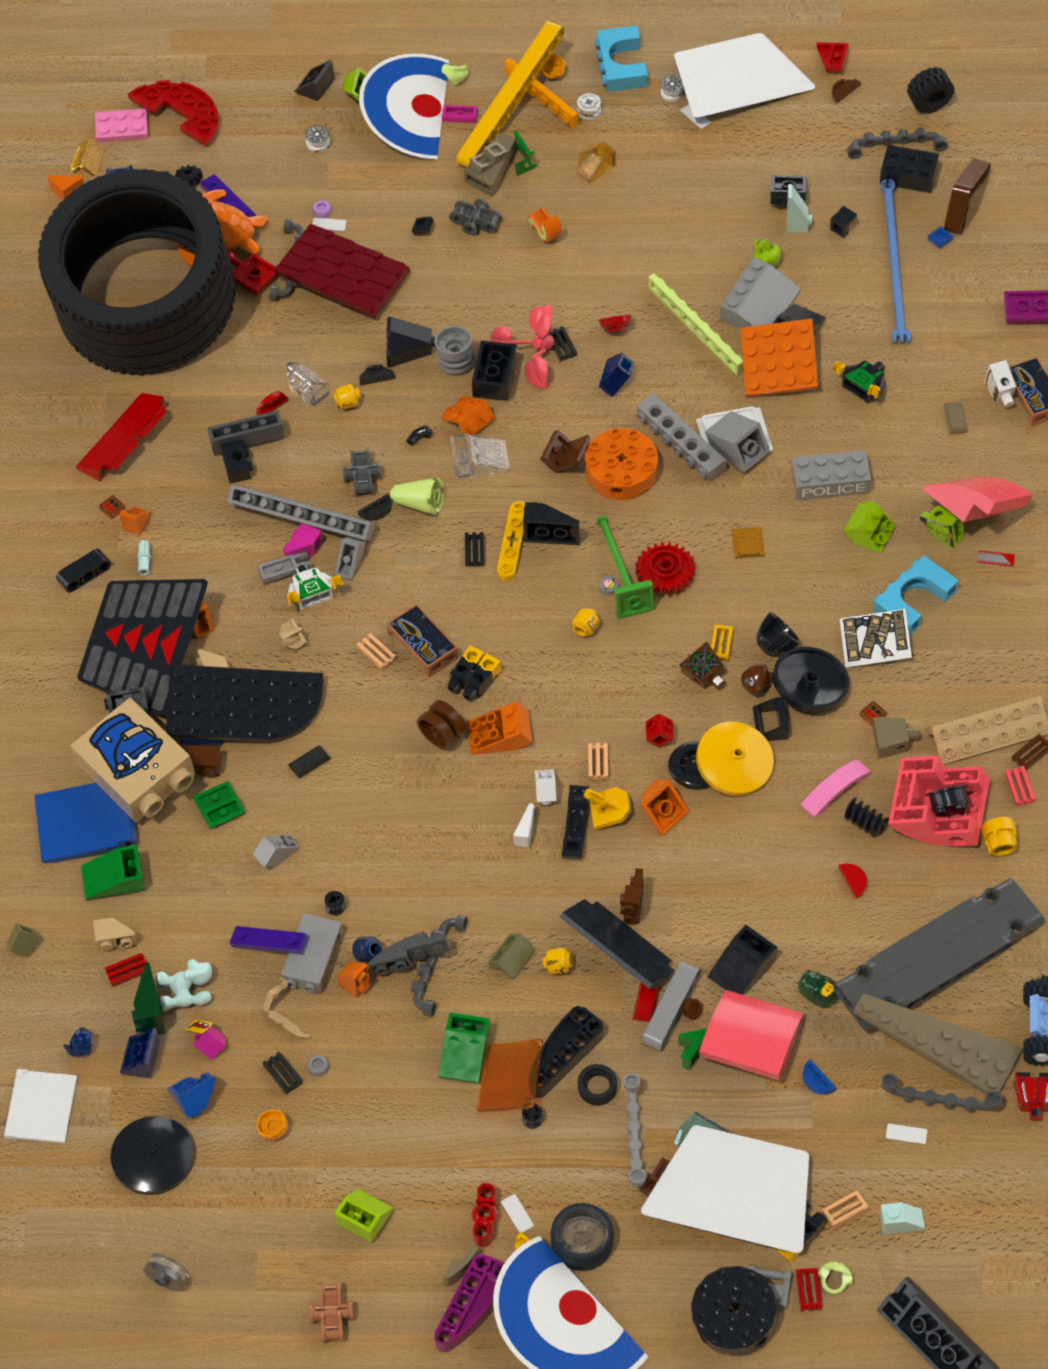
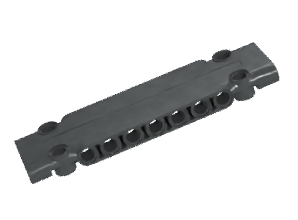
(943, 950)

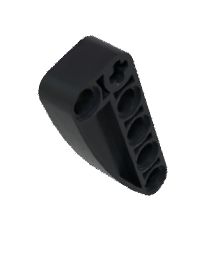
(563, 1043)

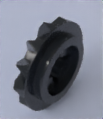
(196, 174)

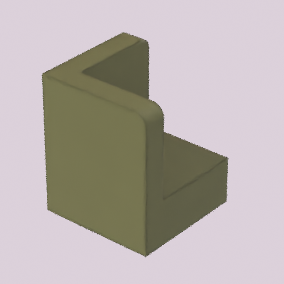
(22, 940)

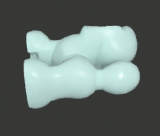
(180, 984)

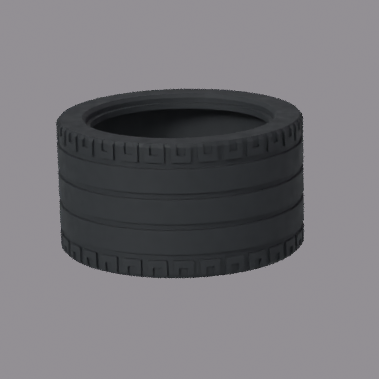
(125, 209)

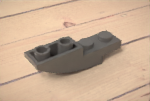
(402, 953)

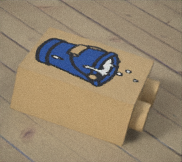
(133, 760)

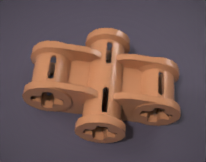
(331, 1312)

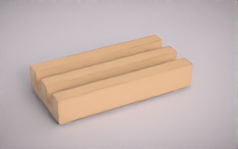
(367, 642)
(598, 748)
(830, 1218)

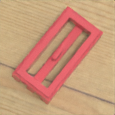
(1016, 772)

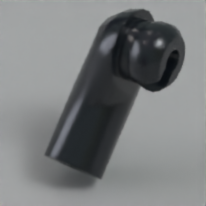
(414, 436)

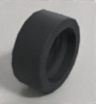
(597, 1070)

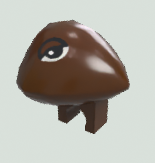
(756, 678)

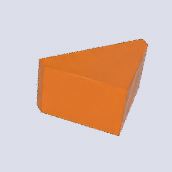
(64, 184)
(134, 519)

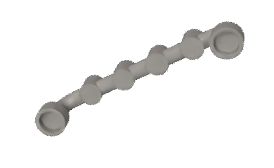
(637, 1175)

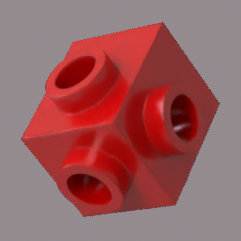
(659, 730)

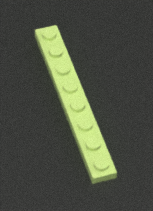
(695, 324)

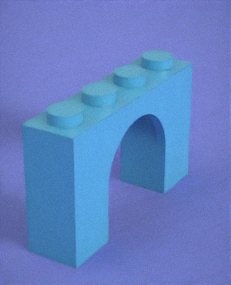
(615, 75)
(923, 575)

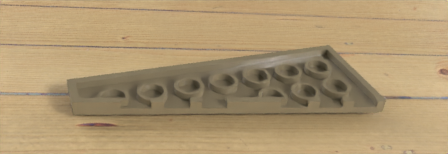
(963, 1052)

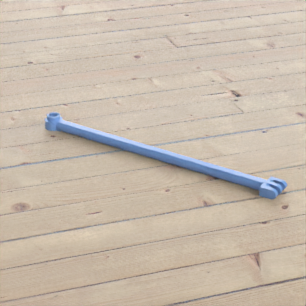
(894, 262)

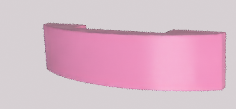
(833, 786)

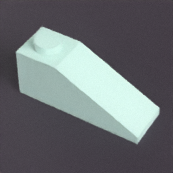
(797, 213)

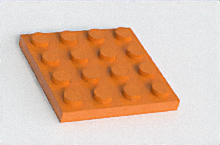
(779, 358)

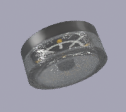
(165, 1272)

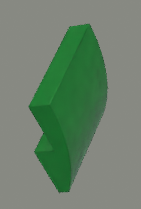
(218, 804)

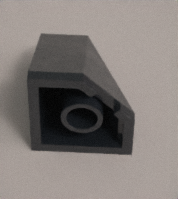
(407, 342)

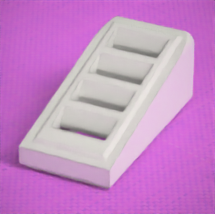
(524, 830)

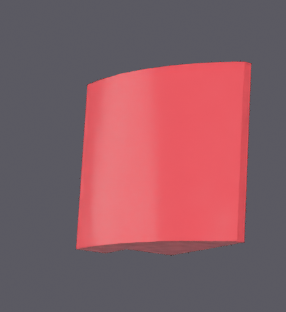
(979, 496)
(751, 1034)

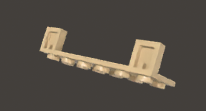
(990, 729)

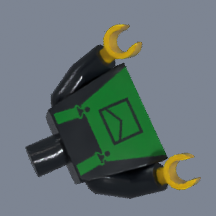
(862, 379)

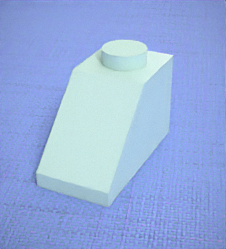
(900, 1218)

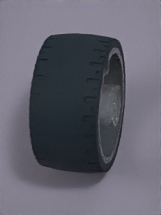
(586, 1251)

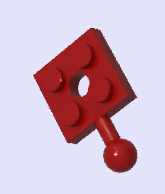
(251, 265)

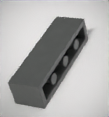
(249, 430)

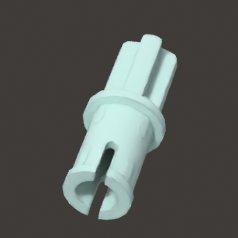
(144, 558)

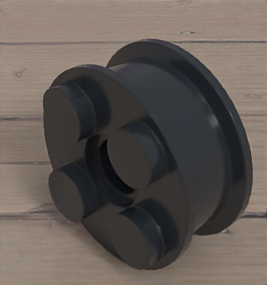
(948, 798)

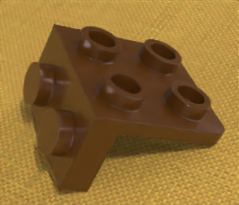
(562, 452)

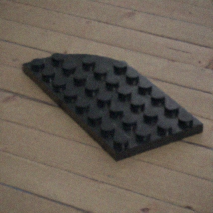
(240, 703)

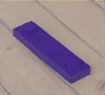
(214, 183)
(268, 940)

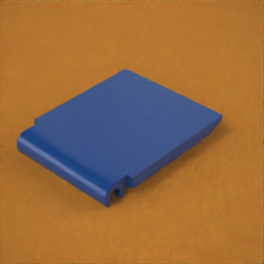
(80, 823)

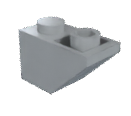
(275, 849)

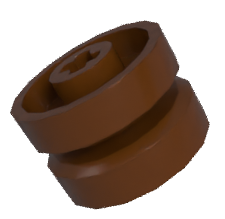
(441, 724)

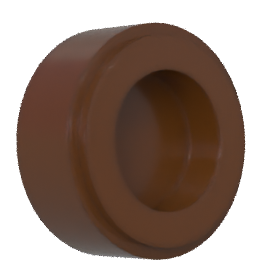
(691, 1008)

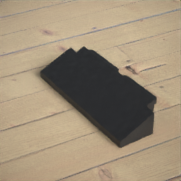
(619, 942)

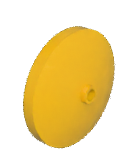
(734, 758)

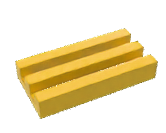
(723, 628)

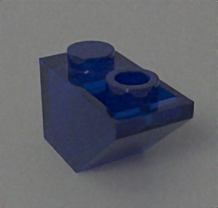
(615, 373)

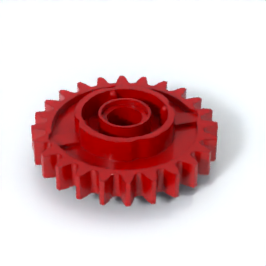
(678, 563)

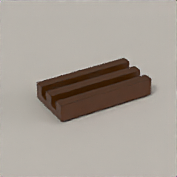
(1022, 762)

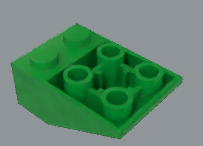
(113, 873)
(464, 1047)

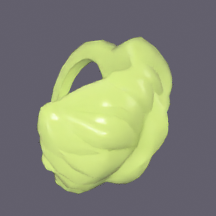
(455, 73)
(846, 1277)

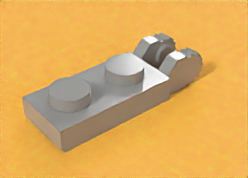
(283, 567)

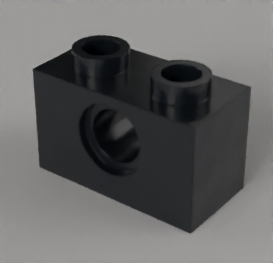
(235, 461)

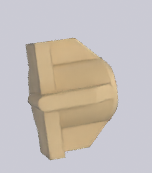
(291, 635)

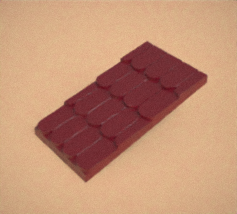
(342, 270)

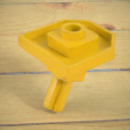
(608, 806)

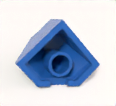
(193, 1094)

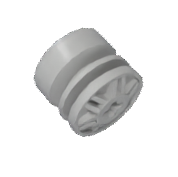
(455, 350)

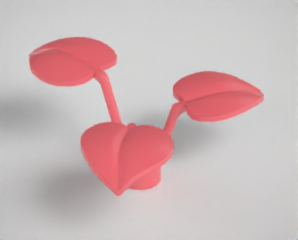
(540, 321)

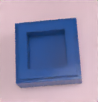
(940, 237)

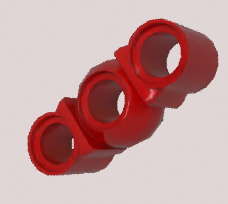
(484, 1205)

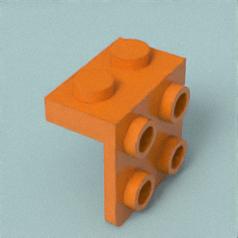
(470, 414)

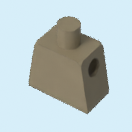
(892, 736)

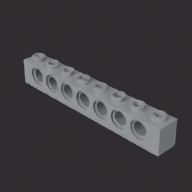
(301, 512)

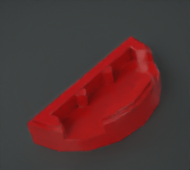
(271, 402)
(855, 878)

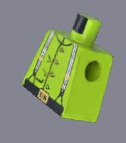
(943, 526)

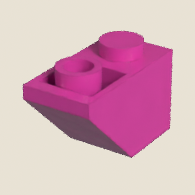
(304, 540)

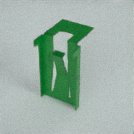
(520, 166)

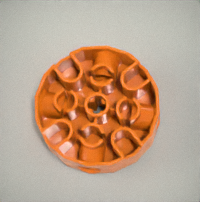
(621, 463)

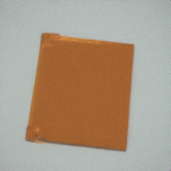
(510, 1075)

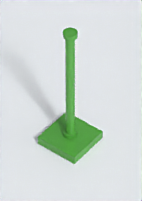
(630, 598)

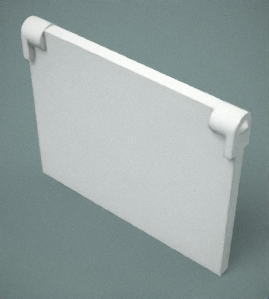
(40, 1106)

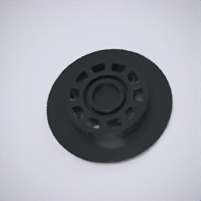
(688, 774)

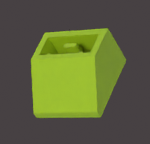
(869, 526)
(362, 1214)

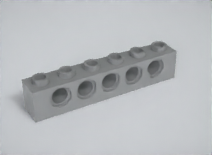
(708, 469)

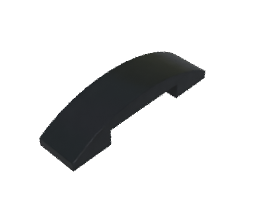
(575, 822)

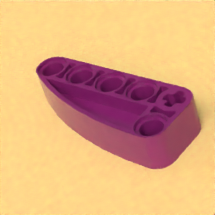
(478, 1306)

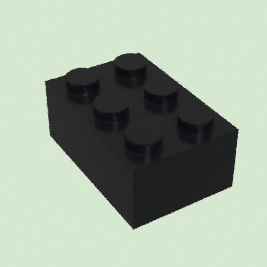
(909, 168)
(494, 370)

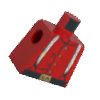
(1032, 1093)

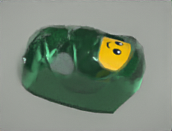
(817, 989)

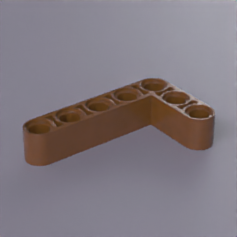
(962, 193)

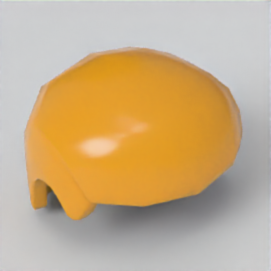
(554, 67)
(272, 1124)

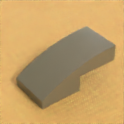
(491, 156)
(458, 1269)

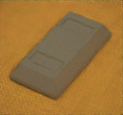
(956, 417)

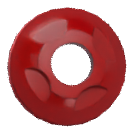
(615, 323)

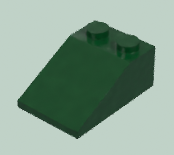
(146, 1004)

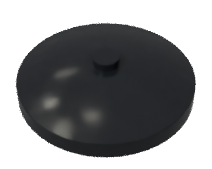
(810, 679)
(152, 1155)

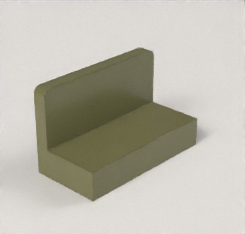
(512, 955)

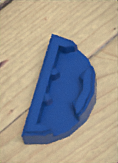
(816, 1080)

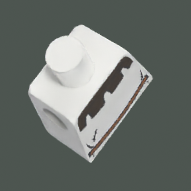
(1000, 383)

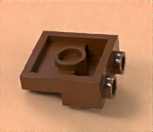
(632, 898)

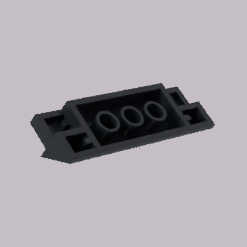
(931, 1330)

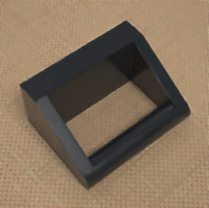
(776, 704)

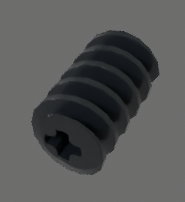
(864, 818)

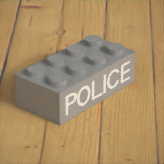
(831, 475)

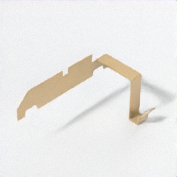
(276, 1016)

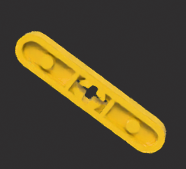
(510, 555)

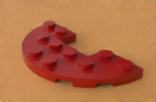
(184, 99)

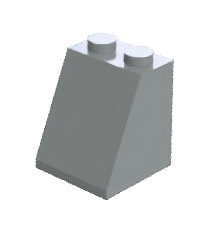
(738, 440)

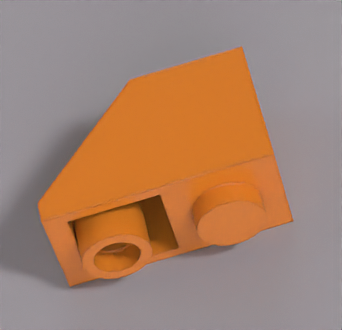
(354, 978)

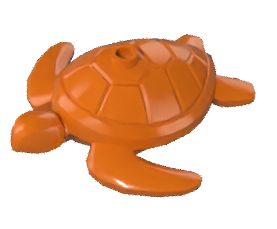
(234, 225)

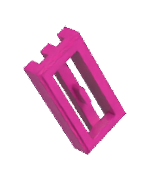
(455, 113)

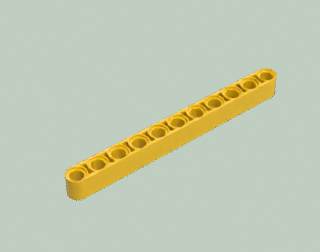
(512, 92)

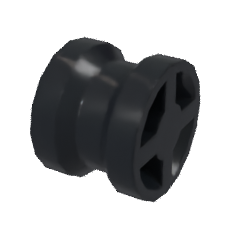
(332, 907)
(528, 1114)

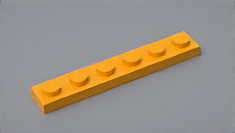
(547, 98)

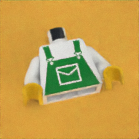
(311, 587)

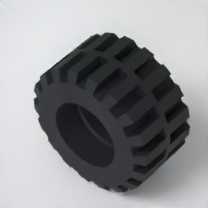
(930, 90)

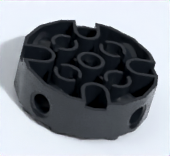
(731, 1331)

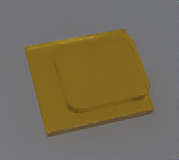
(748, 542)

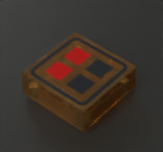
(111, 507)
(872, 710)

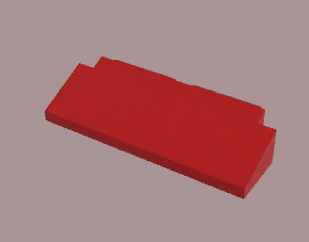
(123, 435)

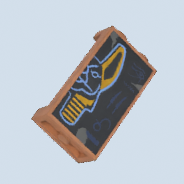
(1032, 388)
(423, 639)

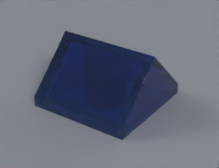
(141, 1054)

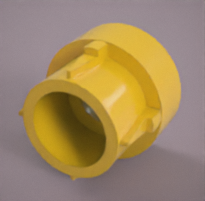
(1000, 836)

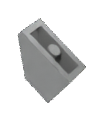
(349, 557)

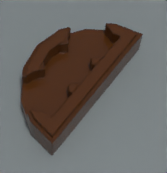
(843, 88)

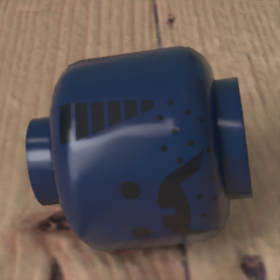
(366, 948)

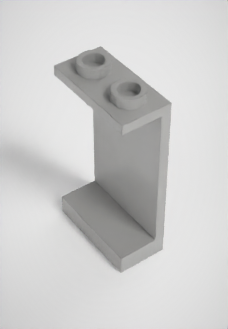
(308, 968)

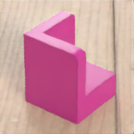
(210, 1042)

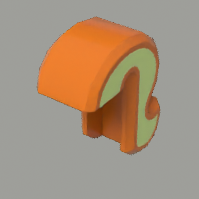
(546, 226)

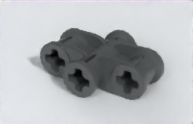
(475, 217)
(361, 472)

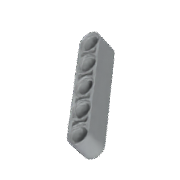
(670, 1006)

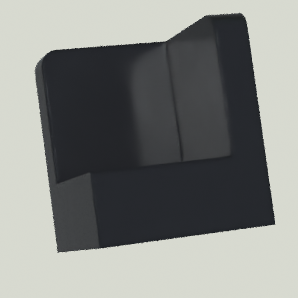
(841, 220)

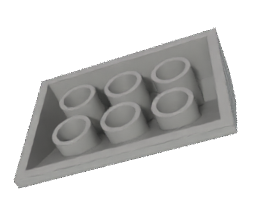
(758, 296)

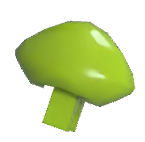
(767, 253)

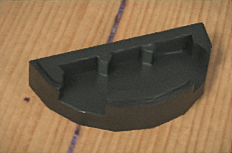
(376, 374)
(376, 509)

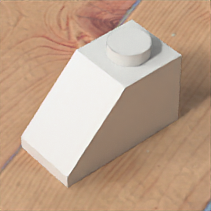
(545, 786)

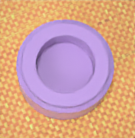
(322, 209)

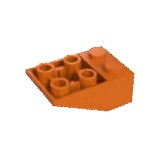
(500, 730)

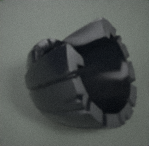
(775, 636)

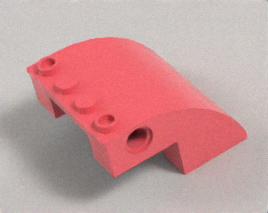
(912, 808)

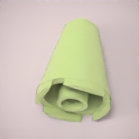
(419, 495)

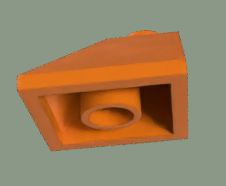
(663, 805)

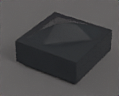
(422, 225)

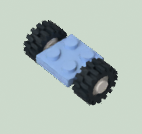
(1036, 997)

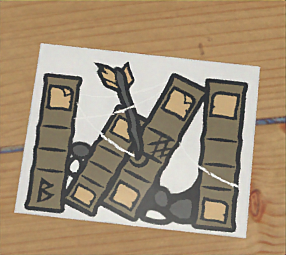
(875, 638)

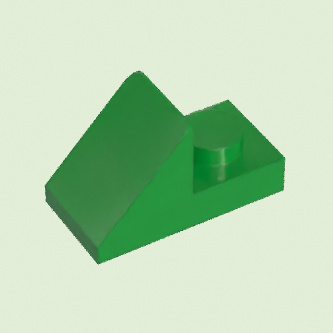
(692, 1042)

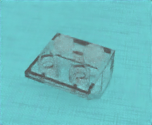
(307, 383)

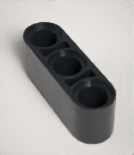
(83, 570)

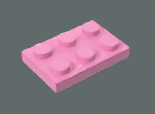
(121, 125)

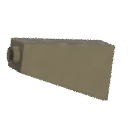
(491, 178)

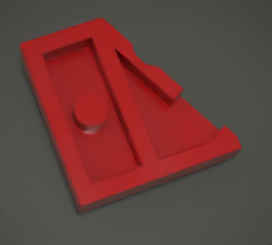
(833, 55)

